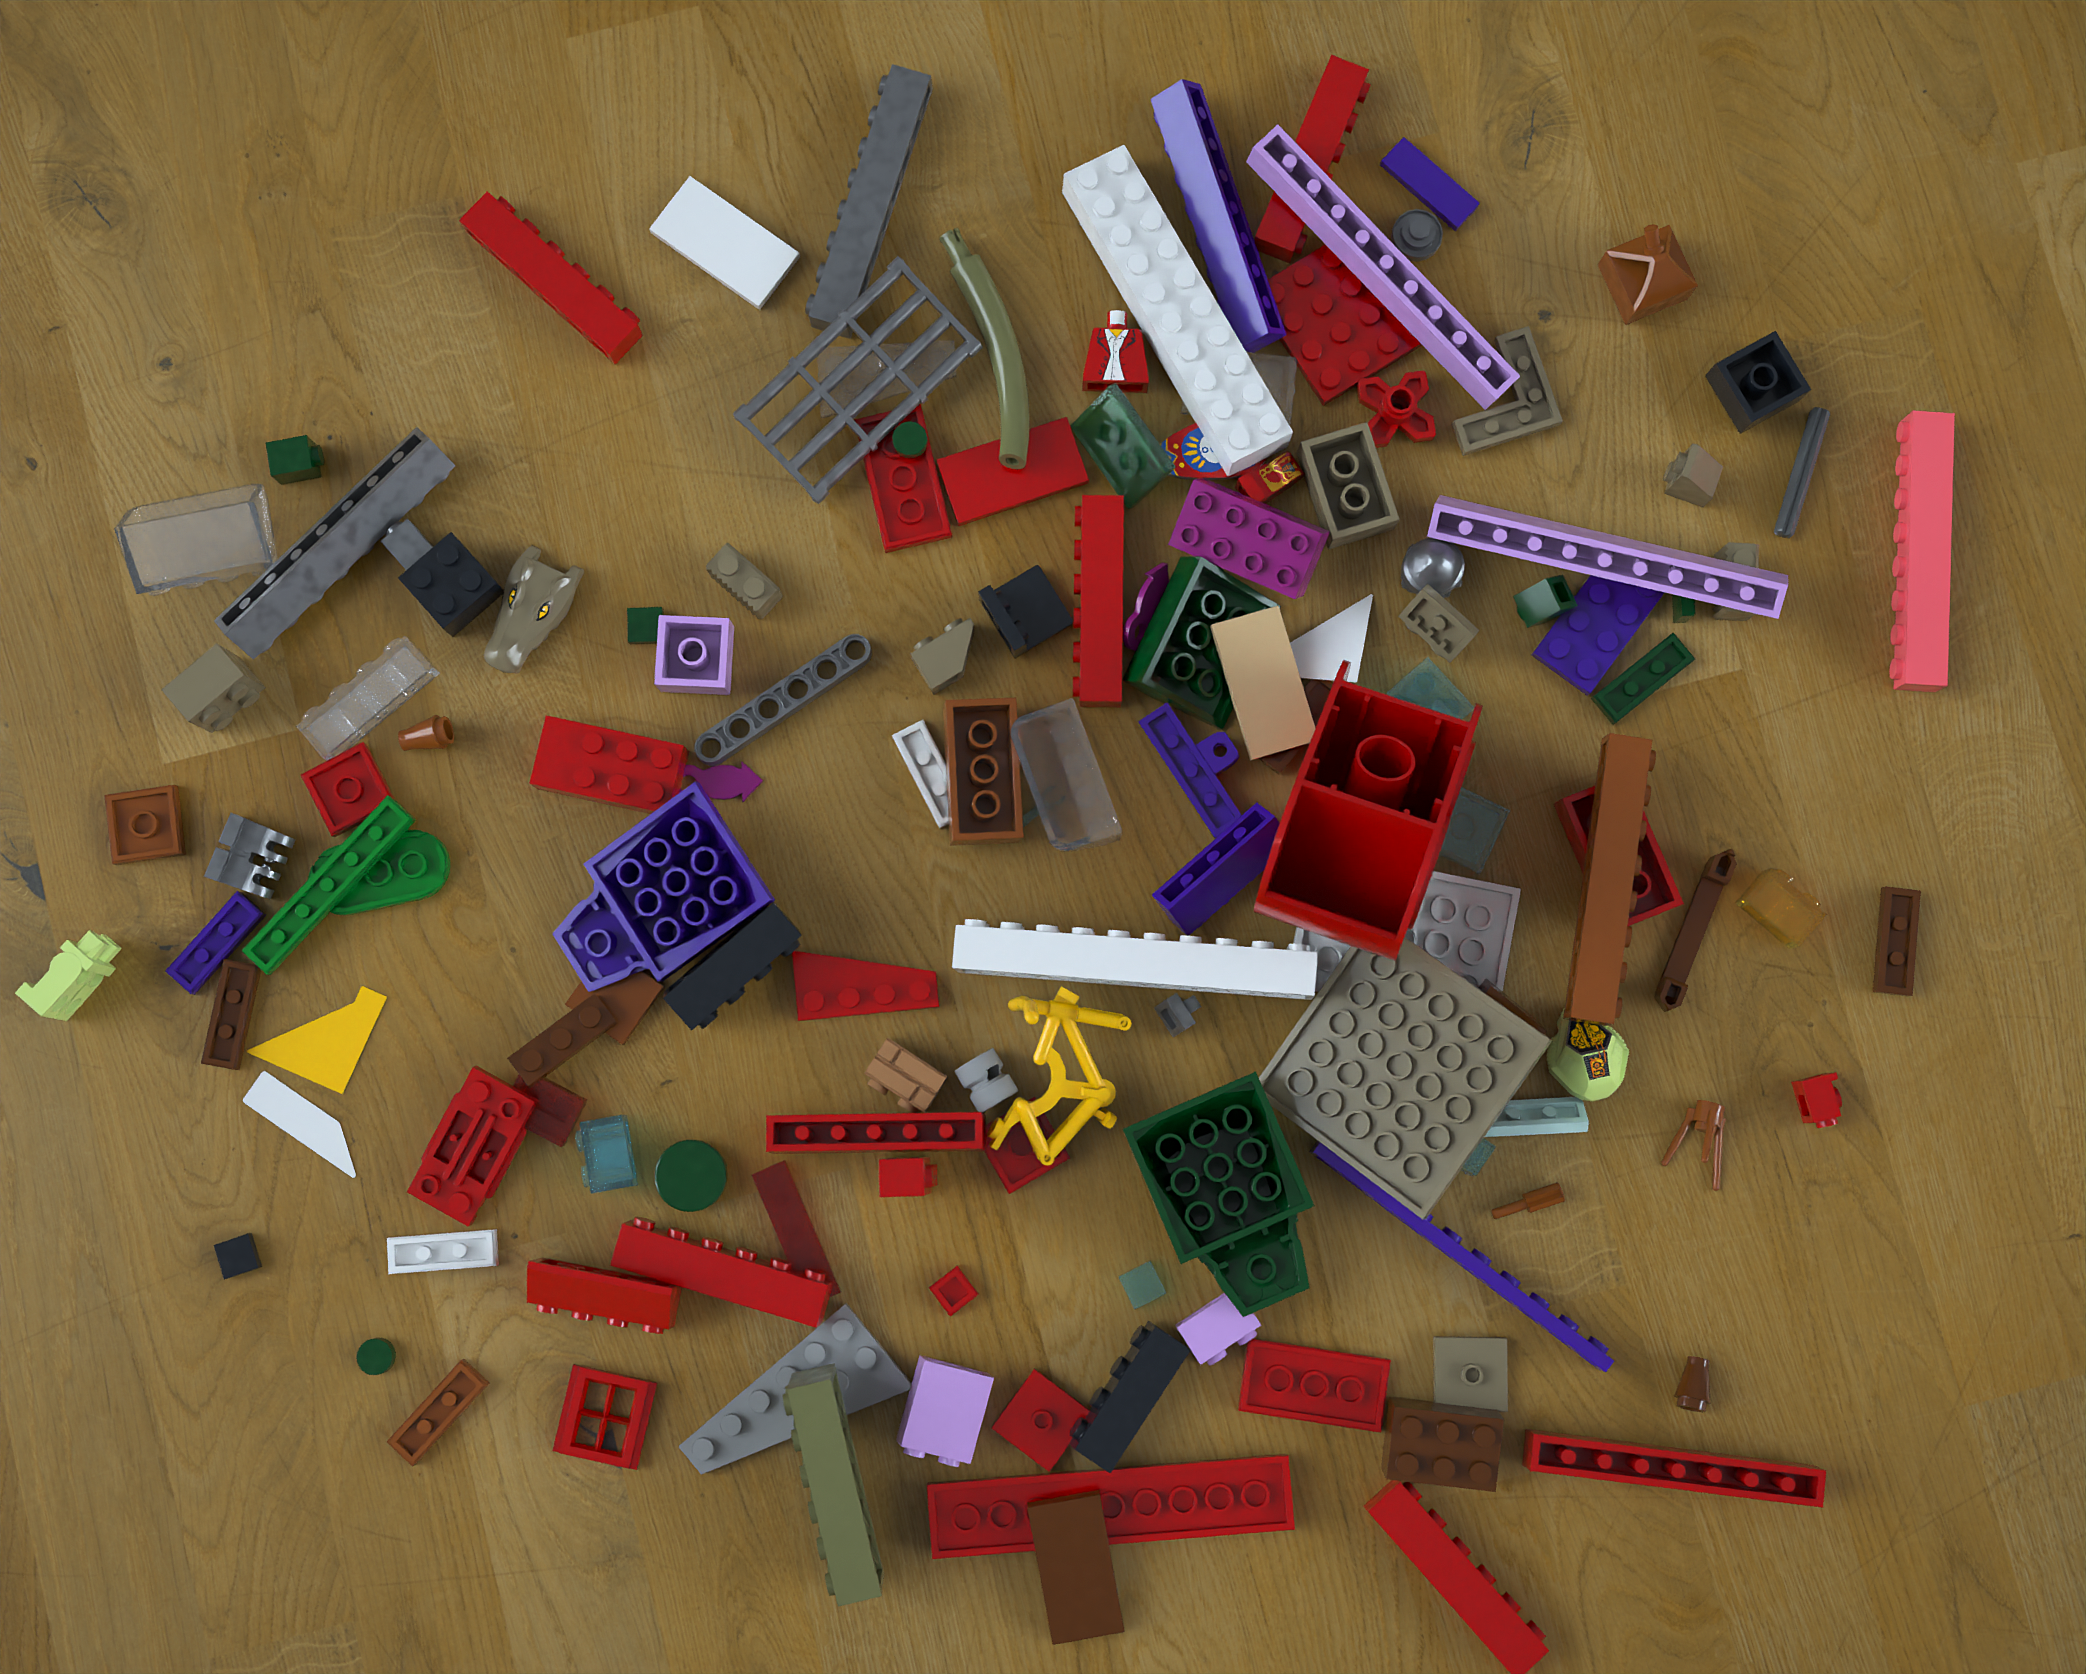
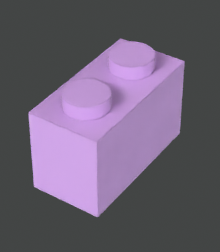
(1215, 1329)

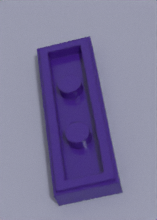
(1429, 184)
(215, 943)

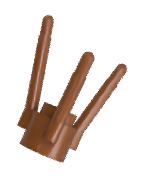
(1709, 1120)

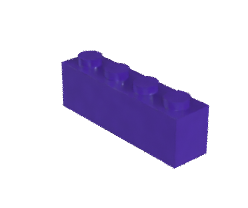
(1219, 870)

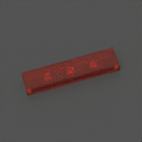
(792, 1221)

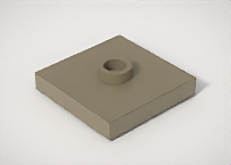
(1471, 1372)

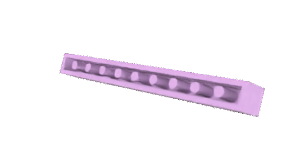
(1381, 267)
(1609, 556)

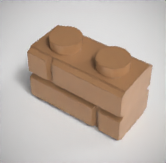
(905, 1076)

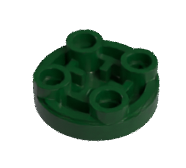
(691, 1175)

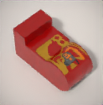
(1270, 479)

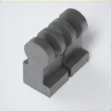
(237, 865)

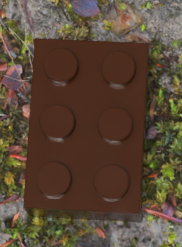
(1442, 1444)

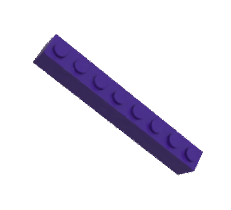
(1217, 214)

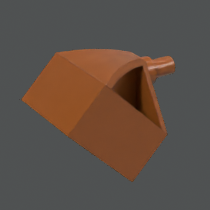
(1647, 274)

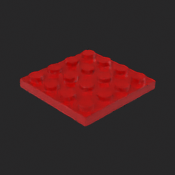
(1335, 325)

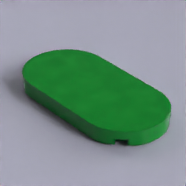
(406, 873)

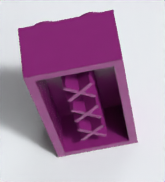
(1248, 538)

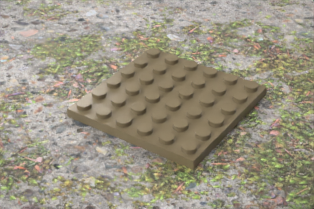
(1401, 1070)

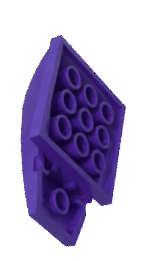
(662, 894)

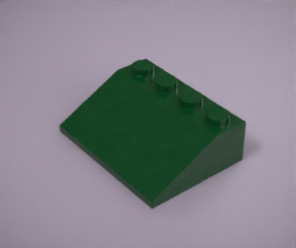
(1178, 652)

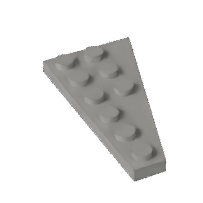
(758, 1413)

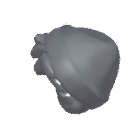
(1434, 564)

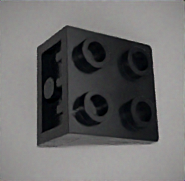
(1025, 610)

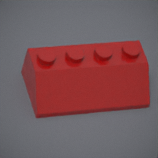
(602, 1293)

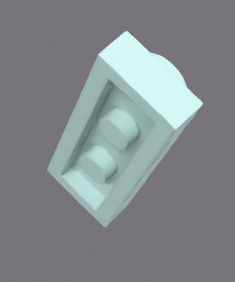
(1541, 1117)

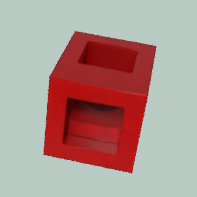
(1818, 1099)

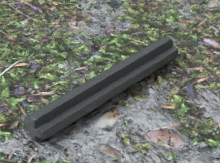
(1802, 472)

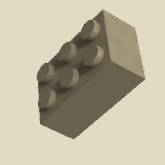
(1347, 485)

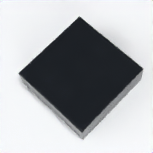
(237, 1256)

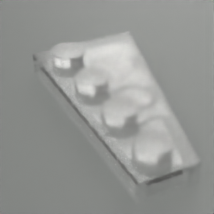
(873, 366)

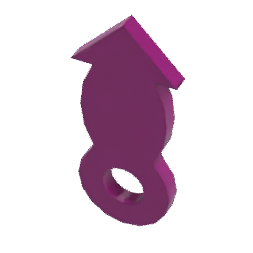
(1146, 605)
(725, 781)

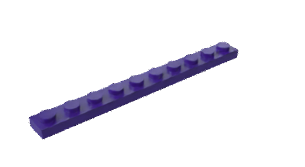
(1475, 1263)

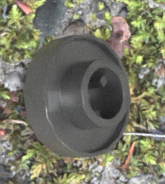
(1417, 234)

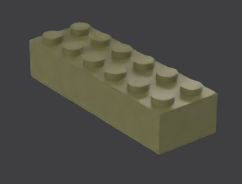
(835, 1485)

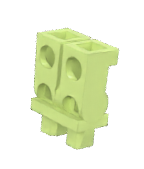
(71, 976)

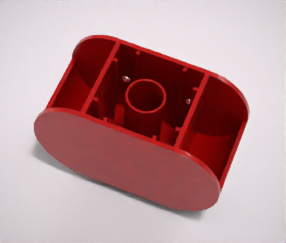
(1366, 818)

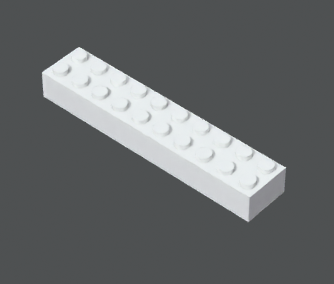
(1176, 311)
(1135, 961)

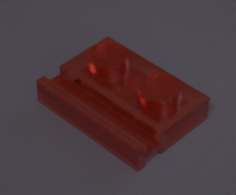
(555, 1110)

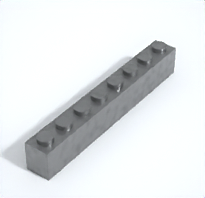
(871, 195)
(334, 544)

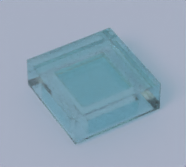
(1142, 1284)

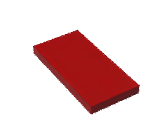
(984, 487)
(905, 490)
(1314, 1385)

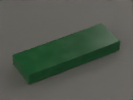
(1643, 678)

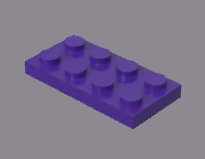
(1596, 631)

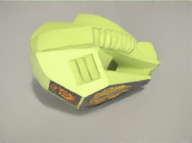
(1587, 1059)

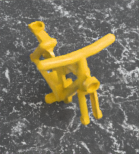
(1094, 1093)

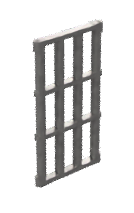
(894, 370)

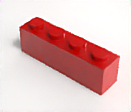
(906, 1177)

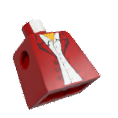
(1116, 357)

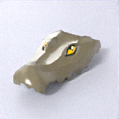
(531, 606)

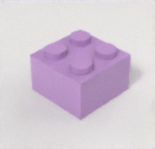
(694, 655)

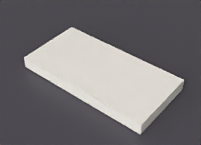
(724, 242)

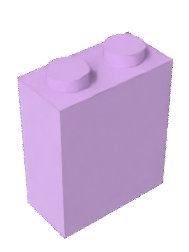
(944, 1411)

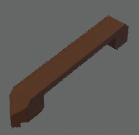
(1715, 875)

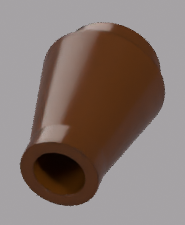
(1694, 1385)

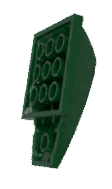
(1228, 1191)

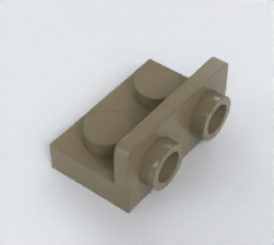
(1438, 623)

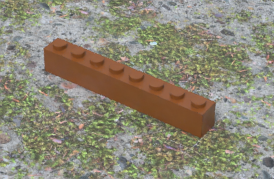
(1608, 880)

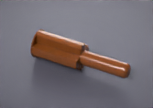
(1532, 1201)

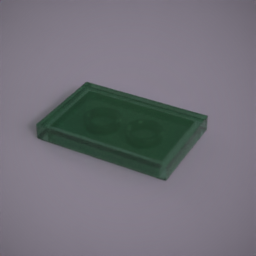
(1122, 446)

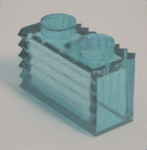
(606, 1154)

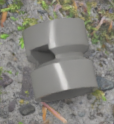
(986, 1080)

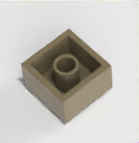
(214, 689)

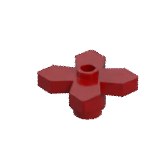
(1407, 418)

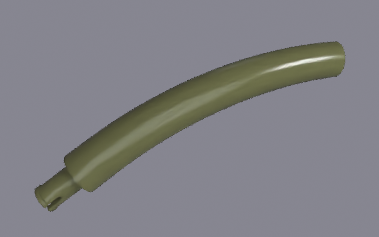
(1001, 345)

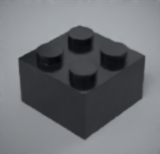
(1757, 382)
(451, 584)

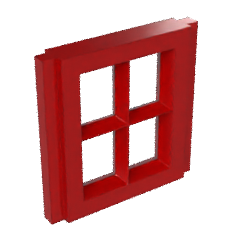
(636, 1423)

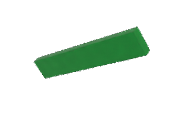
(328, 885)

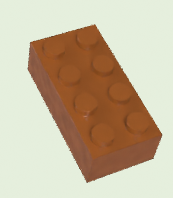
(982, 772)

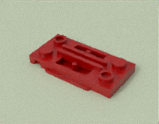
(472, 1146)

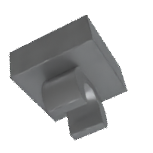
(1177, 1014)

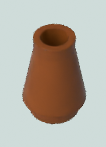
(428, 734)

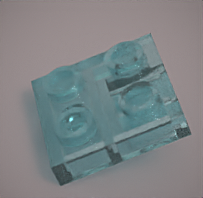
(1432, 690)

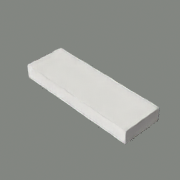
(926, 768)
(442, 1251)

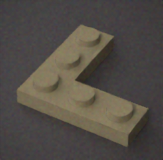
(1533, 404)

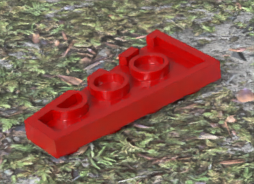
(851, 987)

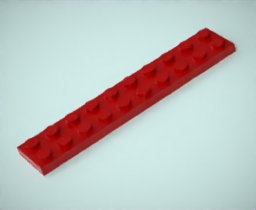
(1136, 1502)

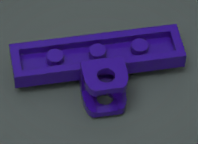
(1195, 766)

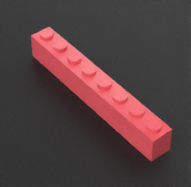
(1923, 551)

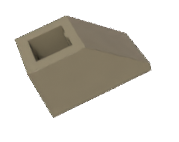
(1693, 476)
(945, 657)

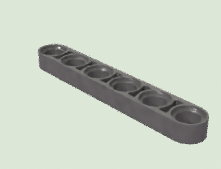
(787, 705)

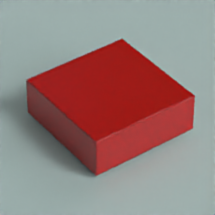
(953, 1290)

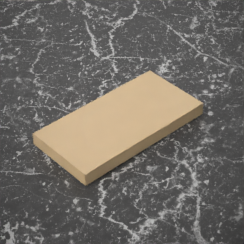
(1264, 682)

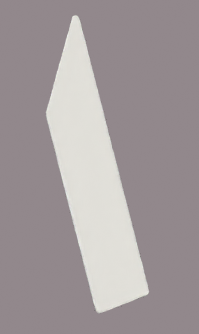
(300, 1120)

